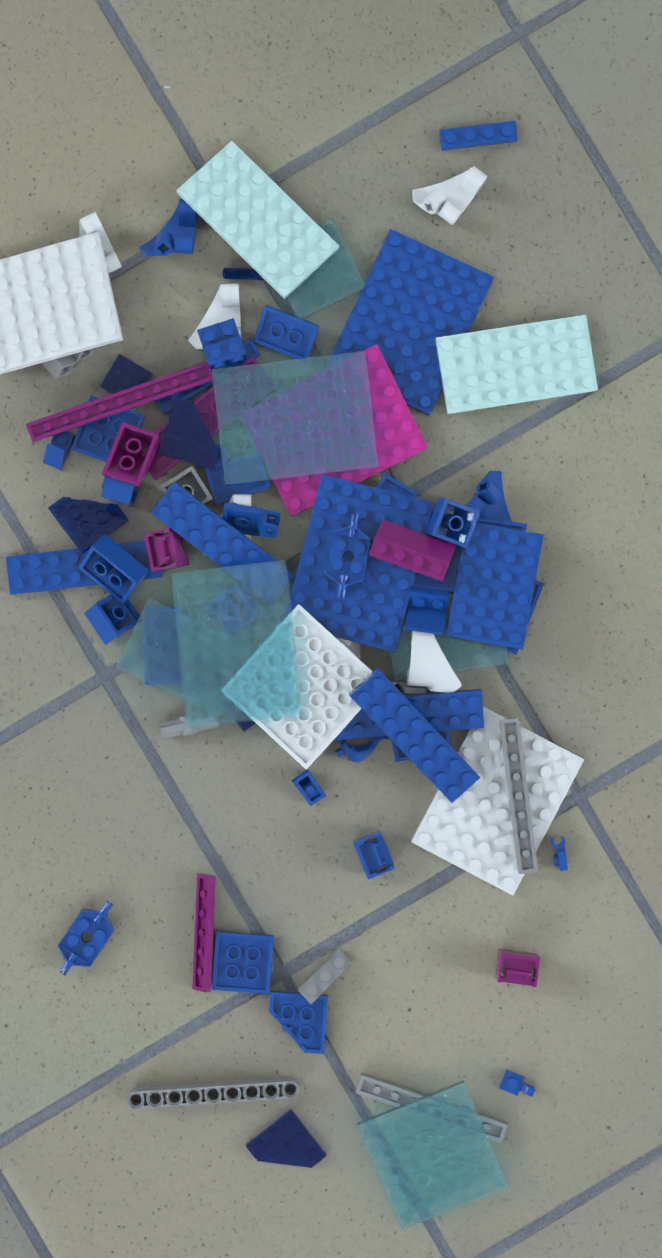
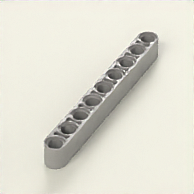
(205, 1098)

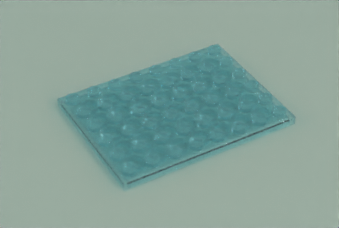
(295, 418)
(236, 643)

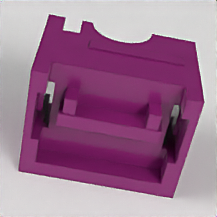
(165, 549)
(517, 967)

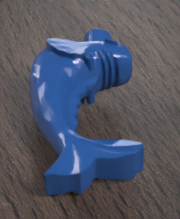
(357, 753)

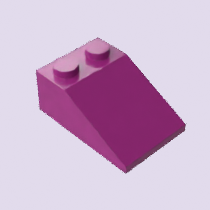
(131, 454)

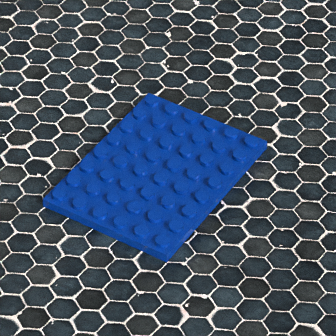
(408, 304)
(378, 605)

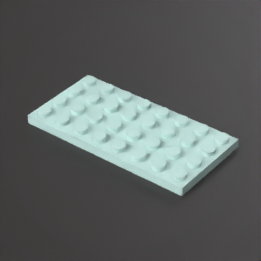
(258, 219)
(516, 364)

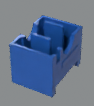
(119, 492)
(374, 854)

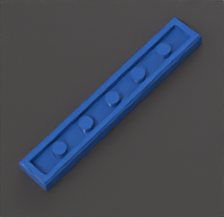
(166, 404)

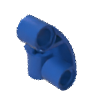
(176, 235)
(490, 498)

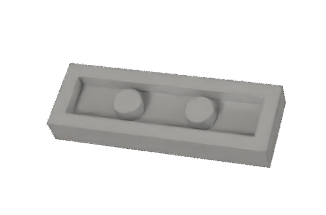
(325, 977)

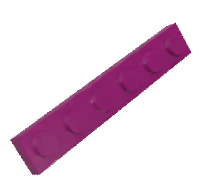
(204, 932)

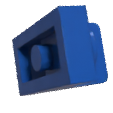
(58, 449)
(309, 787)

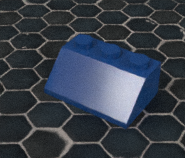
(113, 568)

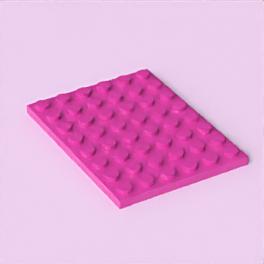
(395, 437)

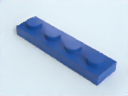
(478, 135)

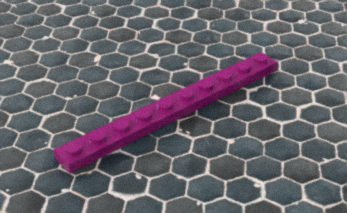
(119, 402)

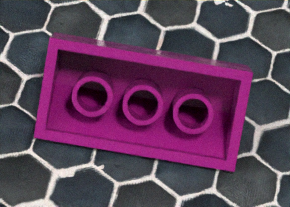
(412, 550)

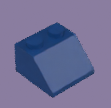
(452, 522)
(112, 618)

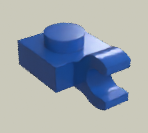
(560, 858)
(514, 1083)

